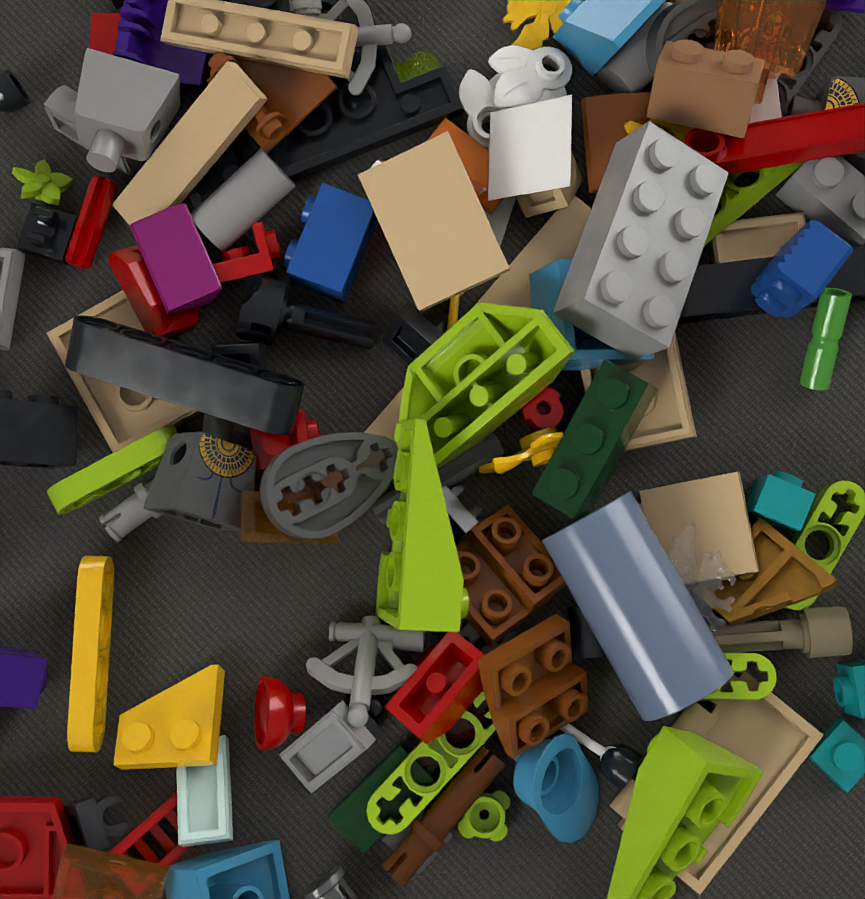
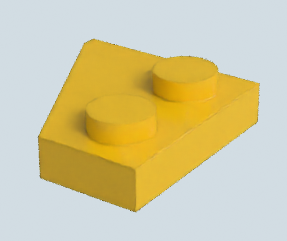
(174, 726)

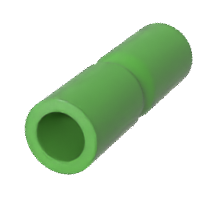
(826, 332)

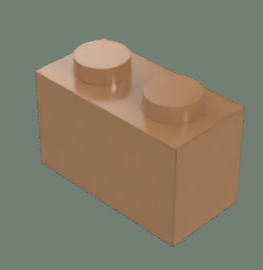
(705, 87)

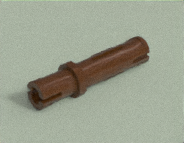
(442, 816)

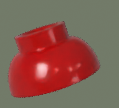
(276, 713)

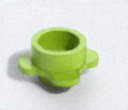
(491, 827)

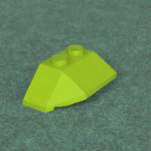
(481, 375)

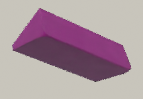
(176, 259)

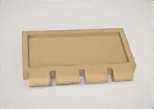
(757, 731)

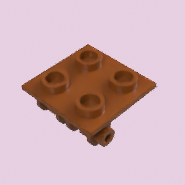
(290, 97)

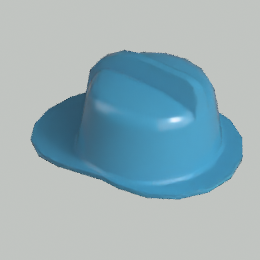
(558, 786)

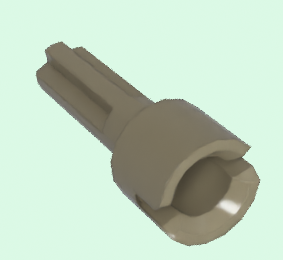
(814, 631)

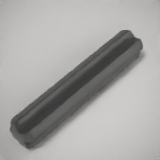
(450, 473)

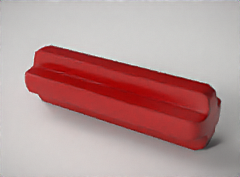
(91, 222)

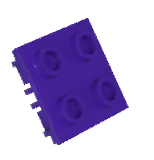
(140, 41)

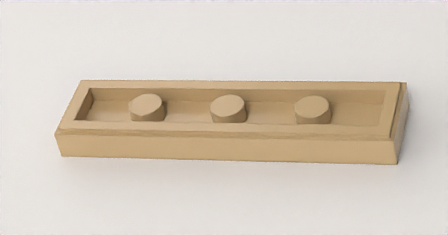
(261, 35)
(192, 145)

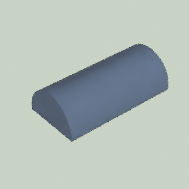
(639, 609)

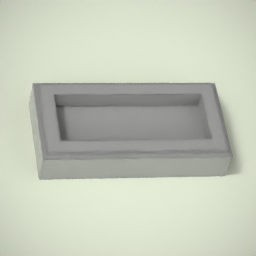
(326, 747)

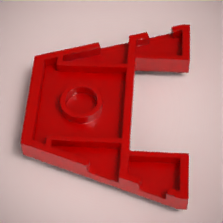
(31, 845)

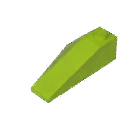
(422, 573)
(674, 807)

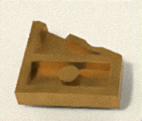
(783, 578)

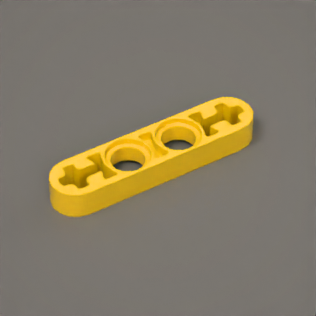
(90, 654)

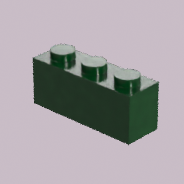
(594, 440)

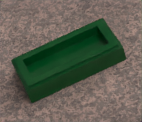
(351, 812)

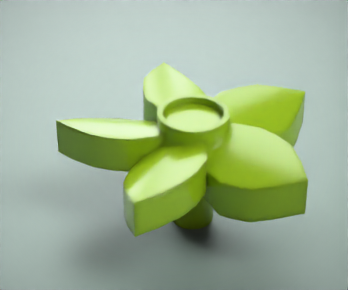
(42, 183)

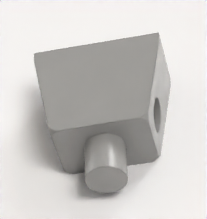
(123, 108)

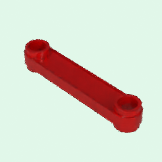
(785, 140)

